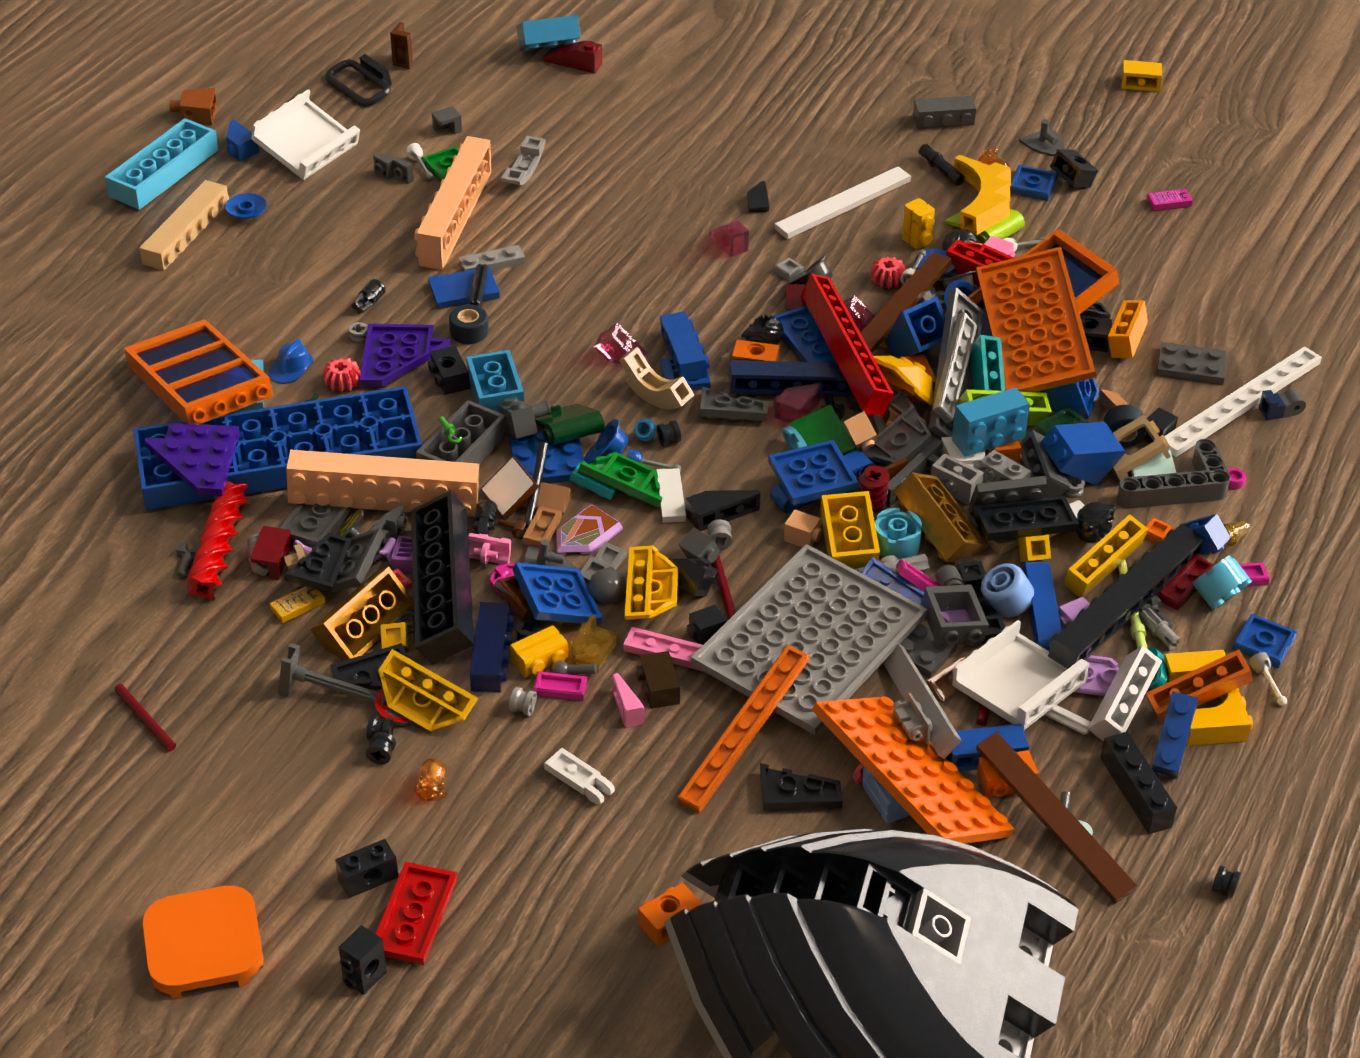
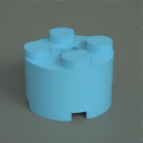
(898, 533)
(1222, 582)

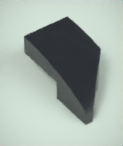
(758, 198)

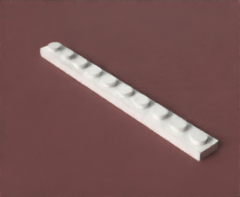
(1241, 400)

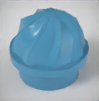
(645, 429)

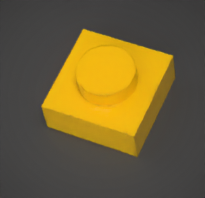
(394, 634)

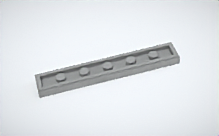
(955, 367)
(909, 680)

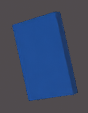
(456, 288)

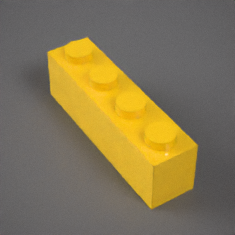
(1105, 556)

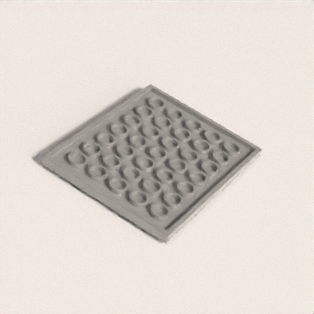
(823, 610)

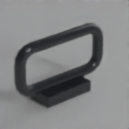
(371, 70)

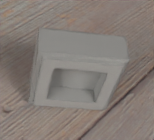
(788, 269)

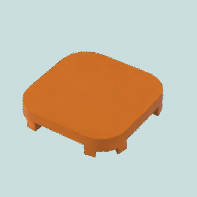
(202, 940)

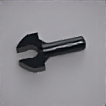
(838, 408)

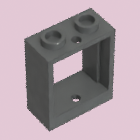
(954, 598)

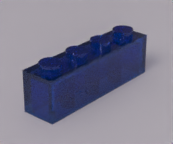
(490, 647)

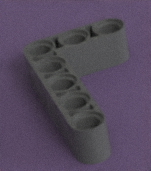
(1205, 484)

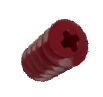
(876, 481)

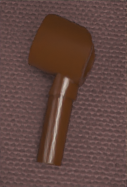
(517, 528)

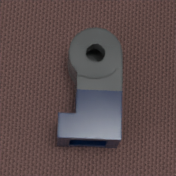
(1281, 404)

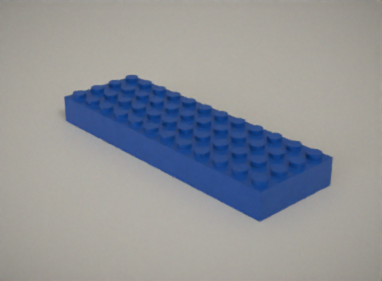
(348, 424)

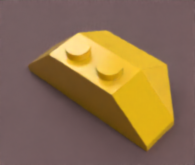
(907, 376)
(650, 583)
(423, 694)

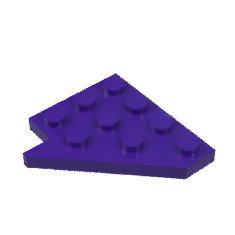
(395, 350)
(198, 454)

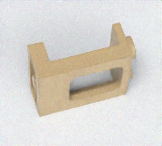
(1130, 462)

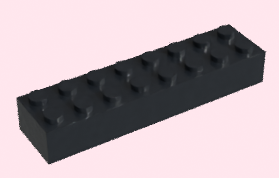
(441, 578)

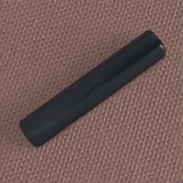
(478, 285)

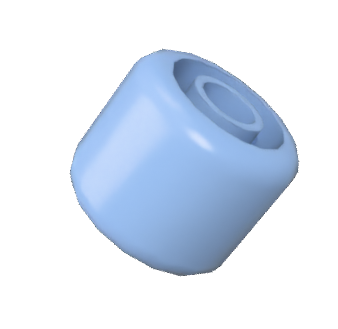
(1007, 590)

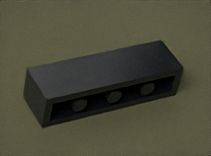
(1138, 783)

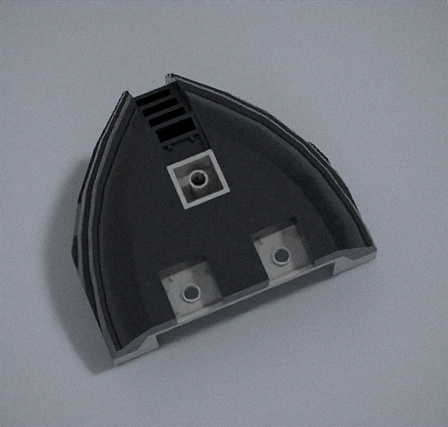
(872, 948)

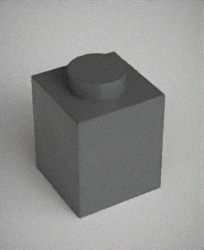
(699, 545)

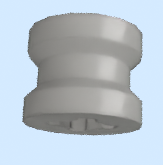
(721, 533)
(523, 701)

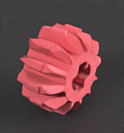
(887, 272)
(341, 374)

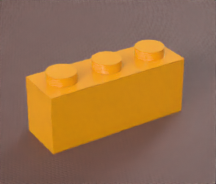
(1127, 329)

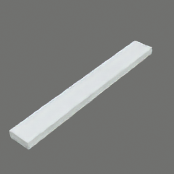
(842, 202)

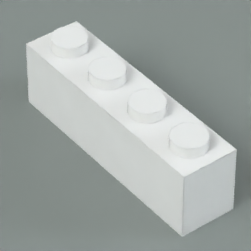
(1125, 693)

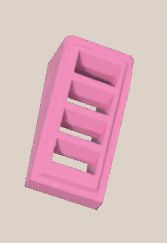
(628, 704)

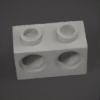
(1001, 468)

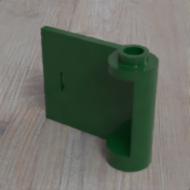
(570, 423)

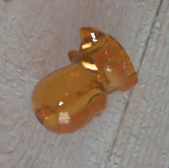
(990, 156)
(431, 780)

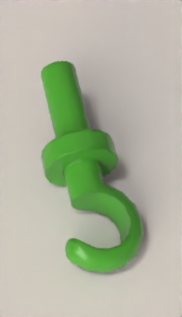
(449, 430)

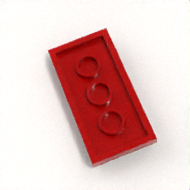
(415, 912)

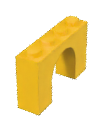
(1216, 724)

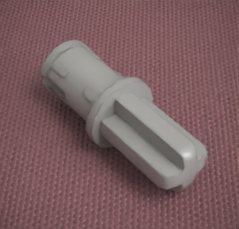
(1160, 628)

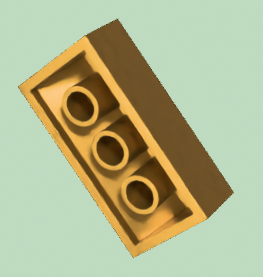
(941, 517)
(356, 620)

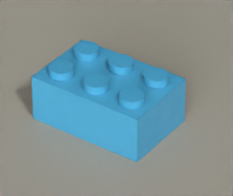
(548, 32)
(493, 378)
(990, 421)

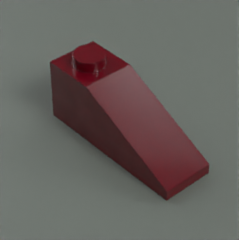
(578, 55)

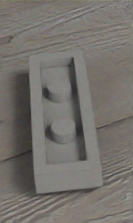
(494, 259)

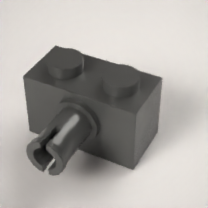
(521, 416)

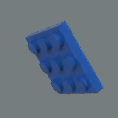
(560, 459)
(813, 472)
(556, 593)

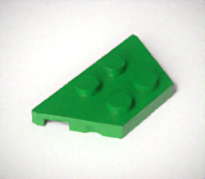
(625, 475)

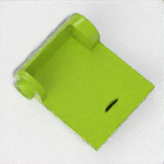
(1001, 230)

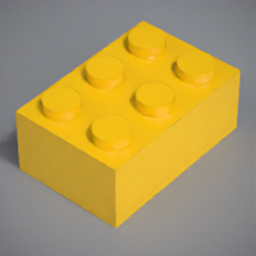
(849, 528)

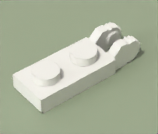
(579, 775)

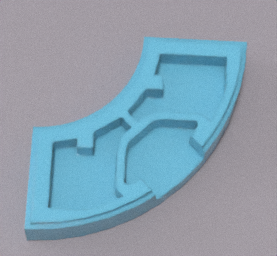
(792, 438)

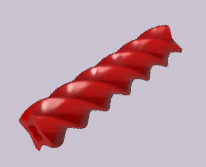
(215, 541)

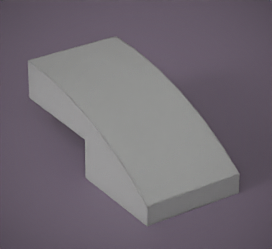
(607, 557)

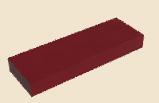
(1180, 587)

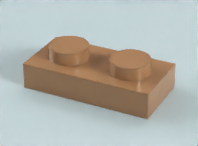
(542, 526)

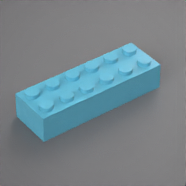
(161, 163)

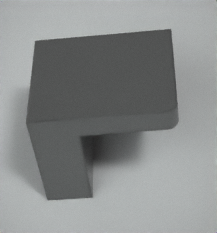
(447, 118)

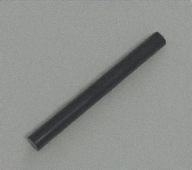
(537, 476)

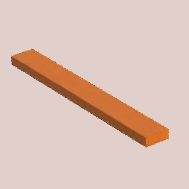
(743, 729)

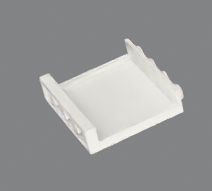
(303, 136)
(1017, 677)

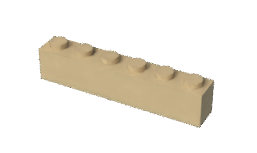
(184, 225)

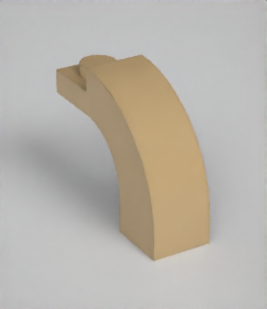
(652, 387)

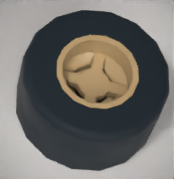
(468, 324)
(1121, 416)

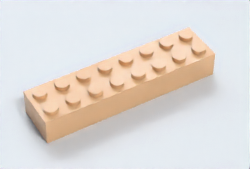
(453, 203)
(377, 481)

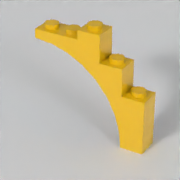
(994, 193)

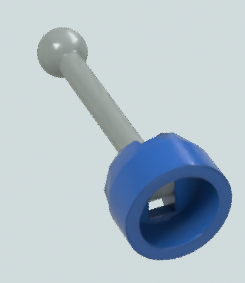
(637, 456)

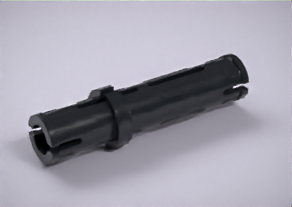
(936, 160)

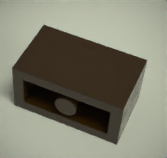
(658, 679)

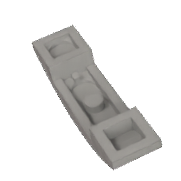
(526, 162)

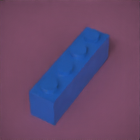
(684, 346)

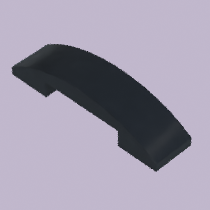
(973, 574)

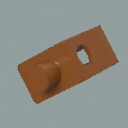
(196, 105)

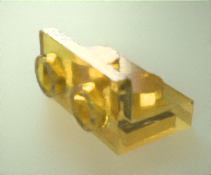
(592, 644)

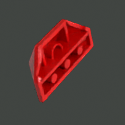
(969, 255)

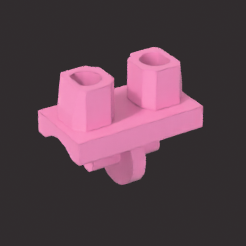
(489, 548)

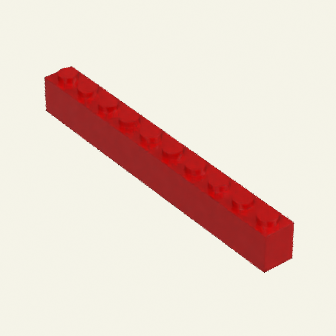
(847, 345)

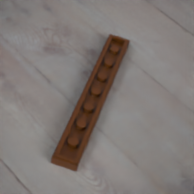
(905, 298)
(1056, 817)

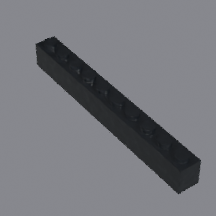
(1125, 597)

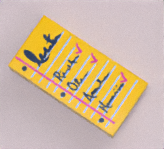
(296, 603)

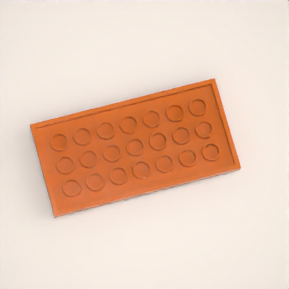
(1037, 320)
(913, 772)

